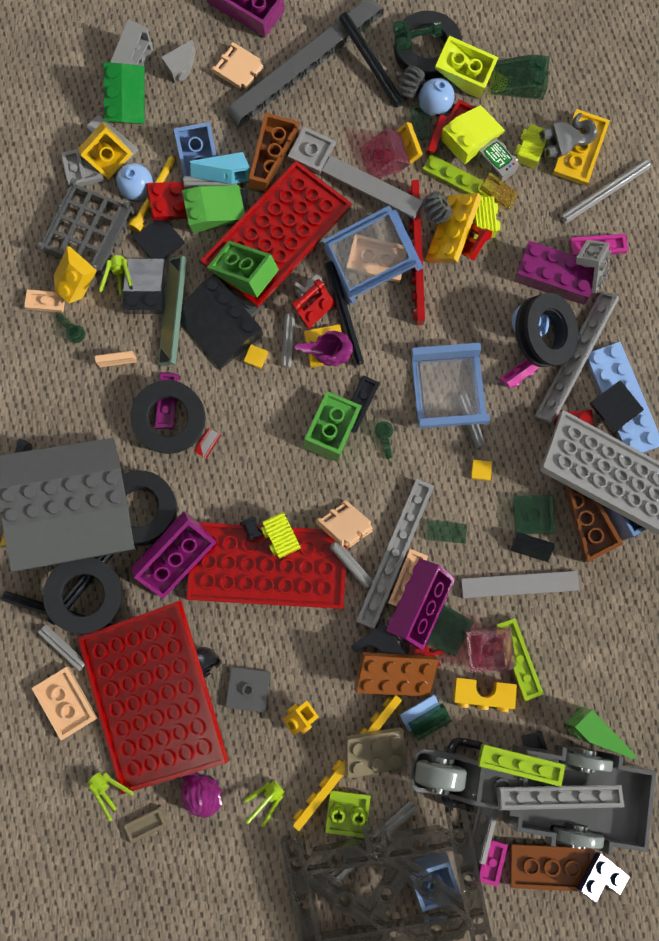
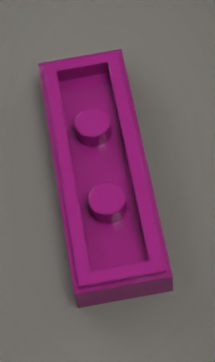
(166, 407)

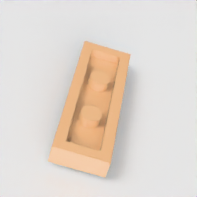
(405, 575)

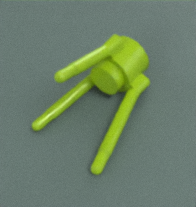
(117, 265)
(99, 785)
(273, 792)

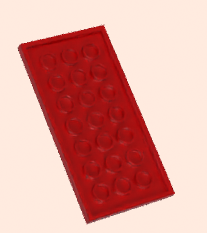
(285, 224)
(252, 575)

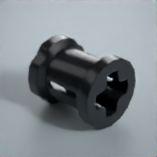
(251, 528)

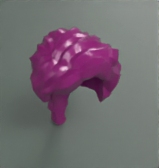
(330, 349)
(200, 795)

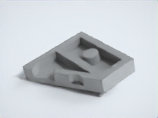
(79, 169)

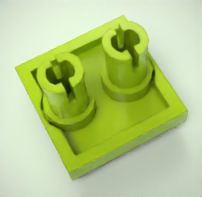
(347, 813)

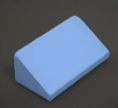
(418, 710)

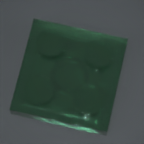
(534, 514)
(450, 630)

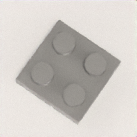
(312, 150)

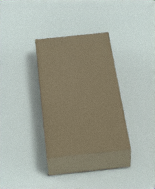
(145, 825)

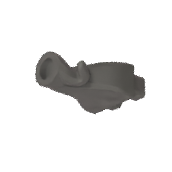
(565, 137)

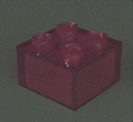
(490, 649)

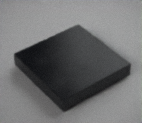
(159, 240)
(616, 406)

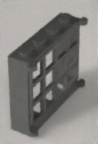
(110, 238)

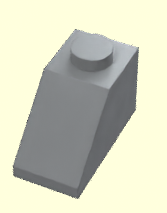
(180, 61)

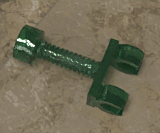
(405, 42)

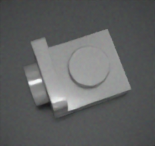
(300, 290)

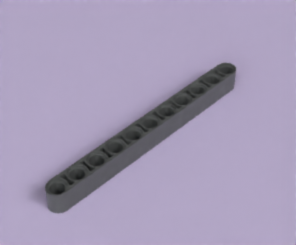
(301, 63)

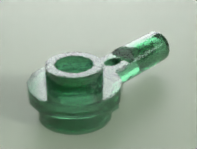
(75, 333)
(384, 431)

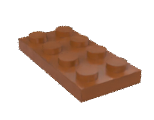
(395, 674)
(547, 866)

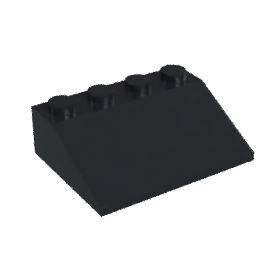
(219, 321)

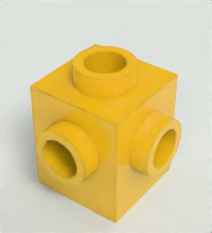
(300, 718)

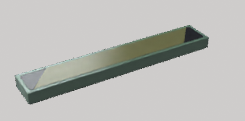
(172, 311)

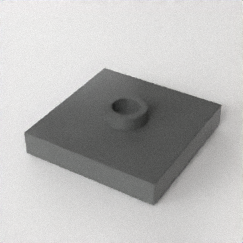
(248, 689)

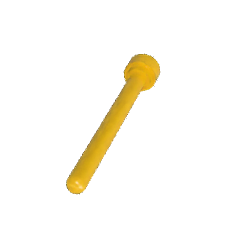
(136, 222)

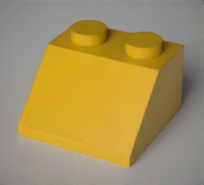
(105, 150)
(73, 276)

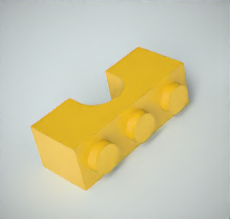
(502, 696)

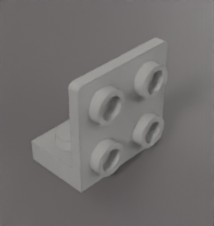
(595, 255)

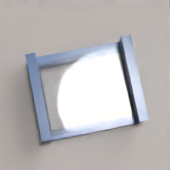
(371, 252)
(448, 385)

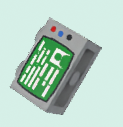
(498, 160)

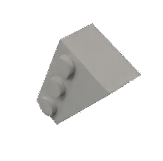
(133, 45)

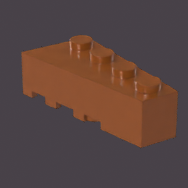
(272, 146)
(592, 525)

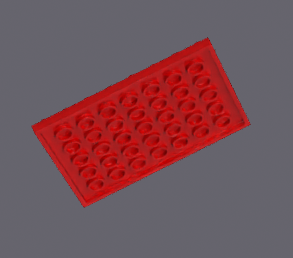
(152, 698)

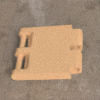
(238, 67)
(346, 525)

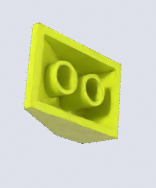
(466, 66)
(470, 133)

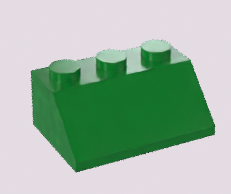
(124, 92)

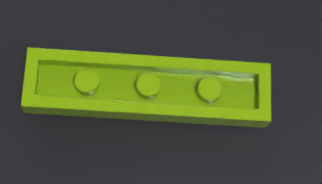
(453, 176)
(524, 670)
(521, 765)

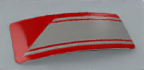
(207, 443)

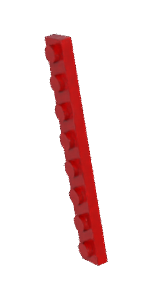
(417, 296)

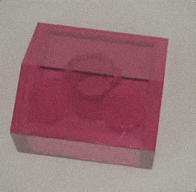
(385, 154)

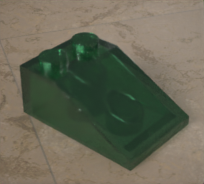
(521, 77)

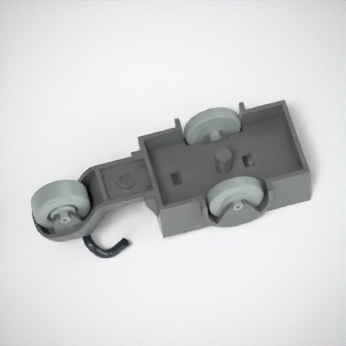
(594, 828)

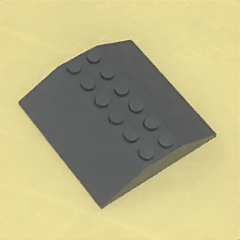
(63, 504)

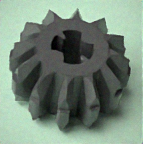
(411, 82)
(437, 207)

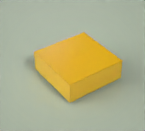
(255, 356)
(481, 470)

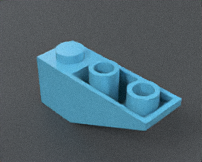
(224, 168)

